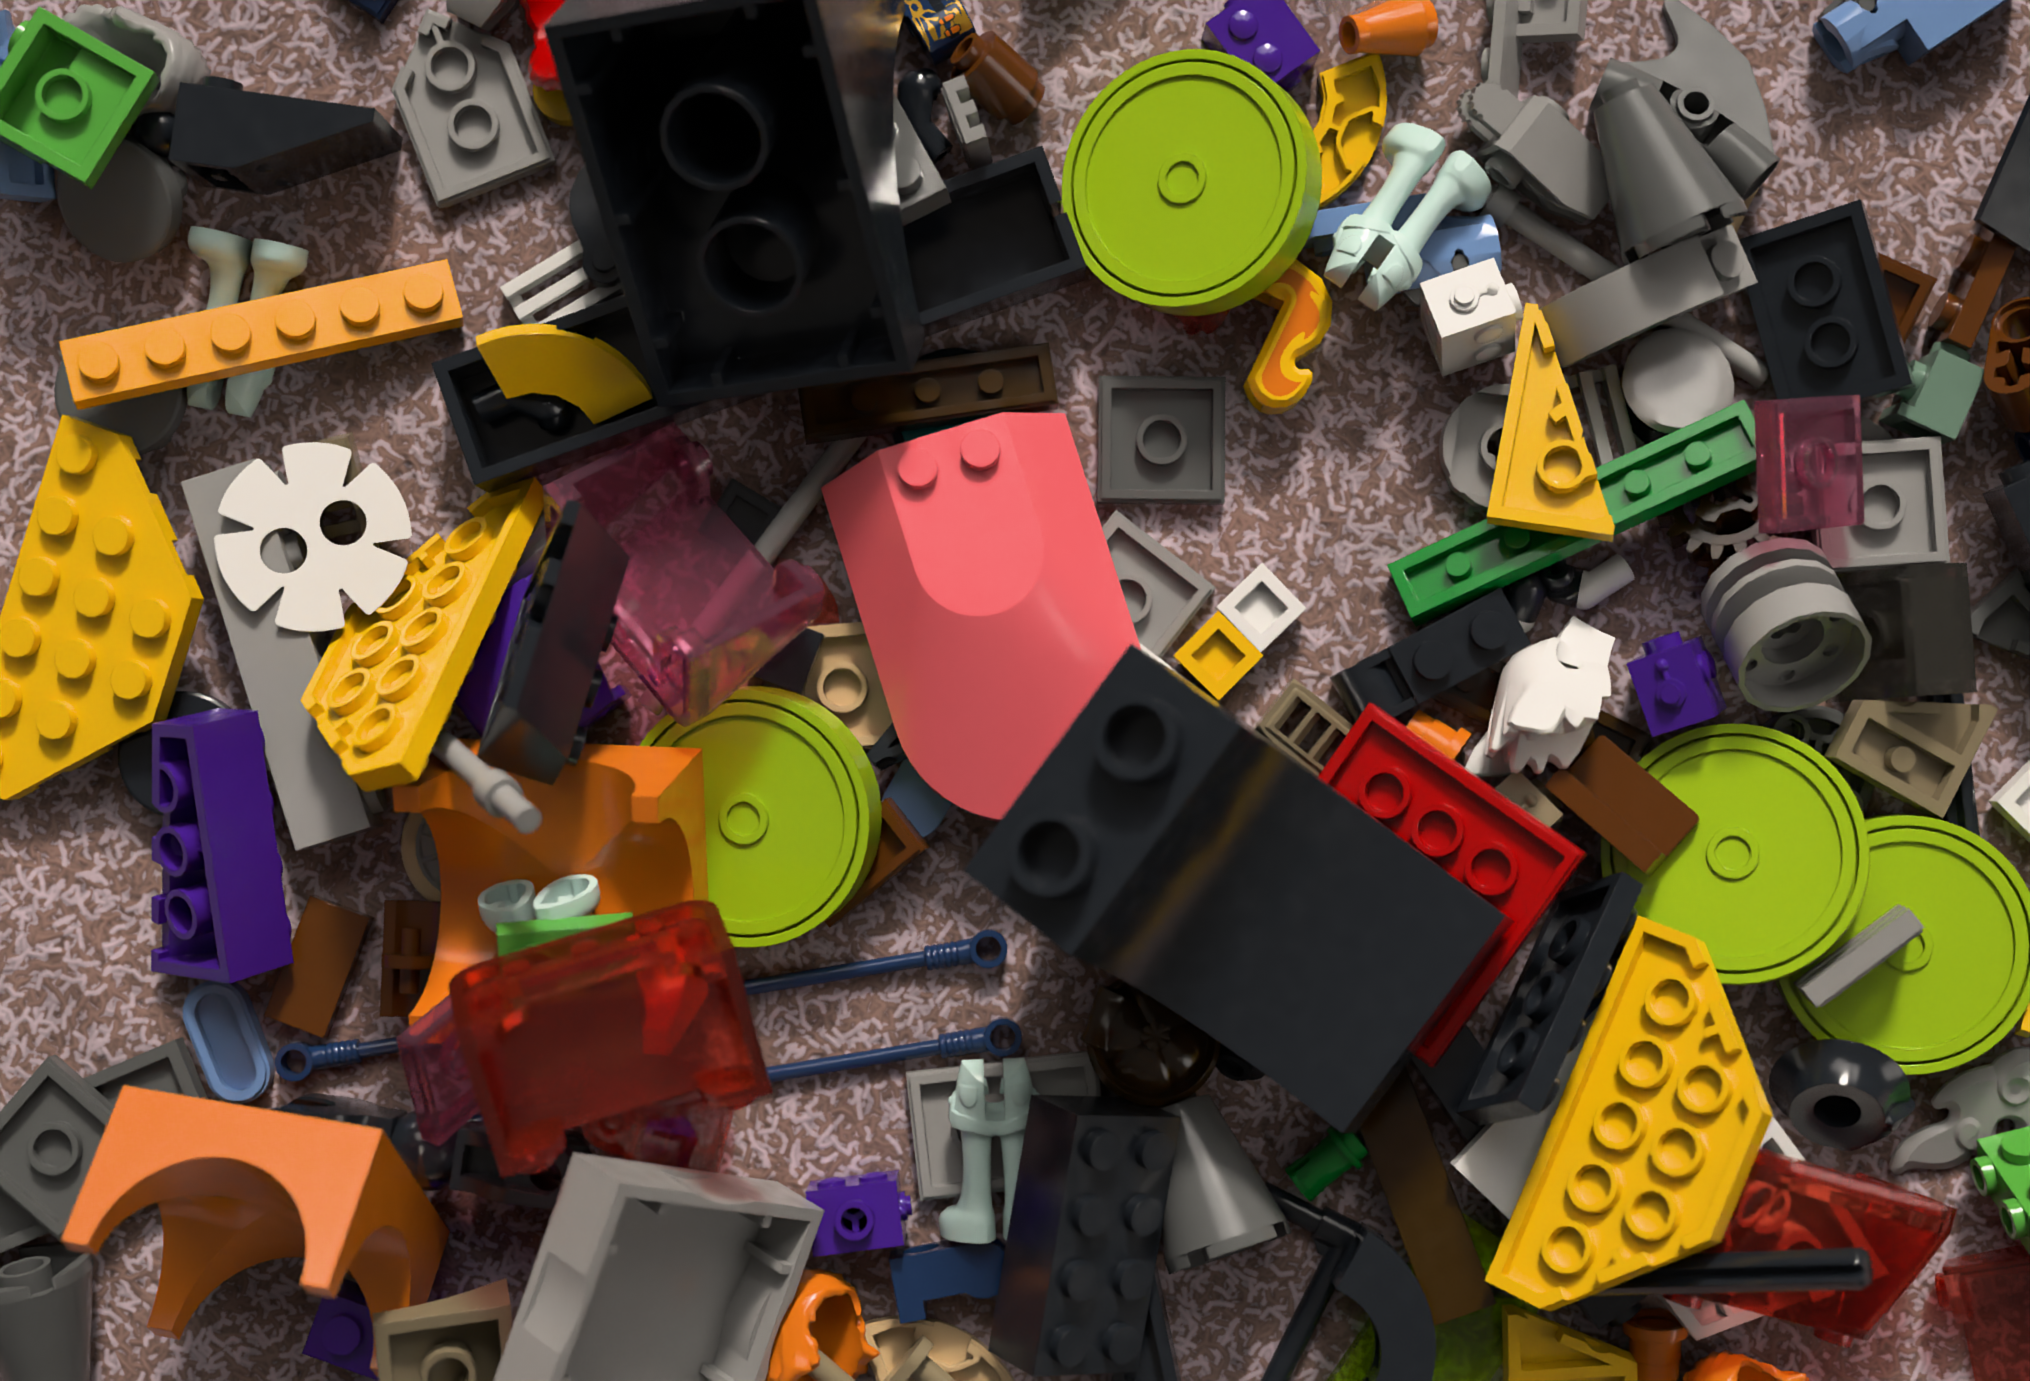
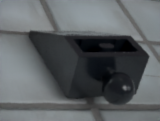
(262, 139)

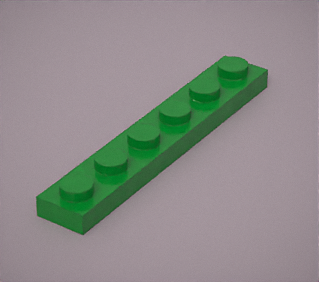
(1634, 491)

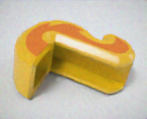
(1299, 327)

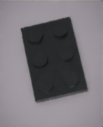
(1826, 308)

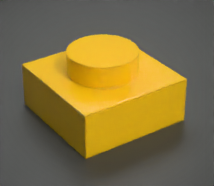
(1217, 656)

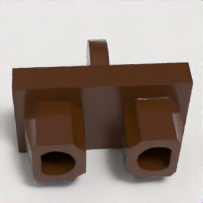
(407, 953)

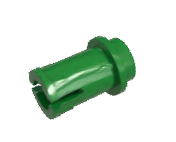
(1326, 1162)

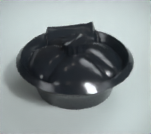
(1841, 1092)

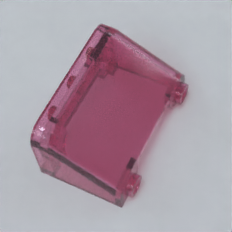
(696, 594)

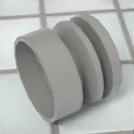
(1785, 625)

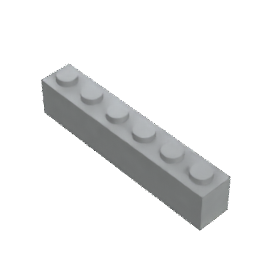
(276, 667)

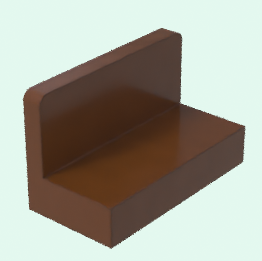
(1624, 804)

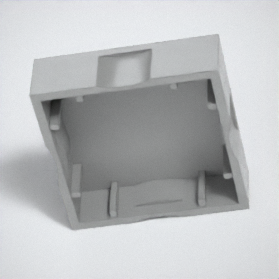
(659, 1276)

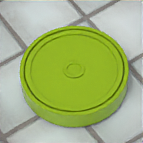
(1192, 182)
(785, 811)
(1771, 862)
(1955, 982)

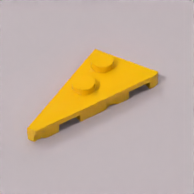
(1542, 463)

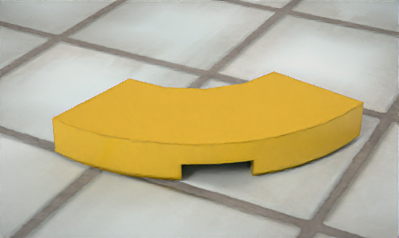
(1349, 122)
(563, 365)

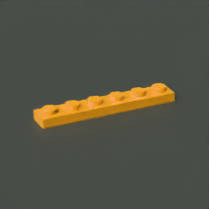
(260, 334)

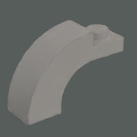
(1647, 294)

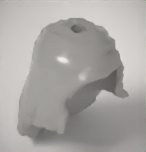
(148, 43)

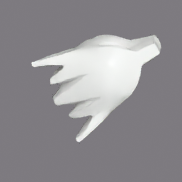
(1546, 703)

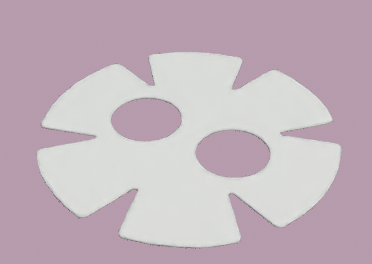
(312, 591)

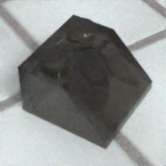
(1917, 631)

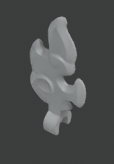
(1975, 1106)

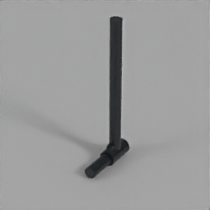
(1331, 1237)

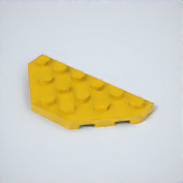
(90, 613)
(397, 671)
(1644, 1135)

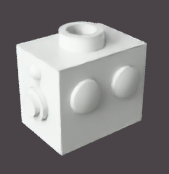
(1469, 316)

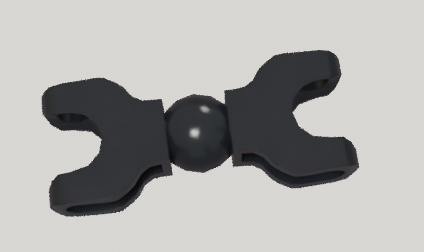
(462, 1161)

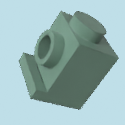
(1942, 394)

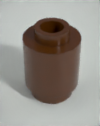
(997, 77)

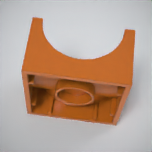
(616, 816)
(257, 1189)

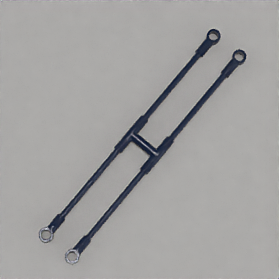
(934, 957)

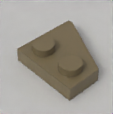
(1911, 748)

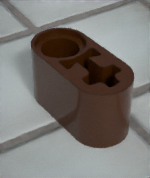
(2009, 364)

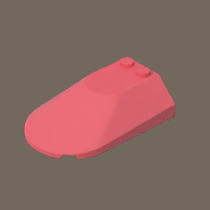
(981, 597)

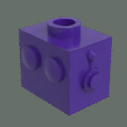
(1264, 36)
(1676, 683)
(876, 1196)

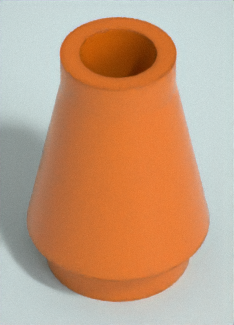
(1391, 29)

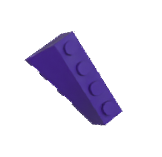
(216, 850)

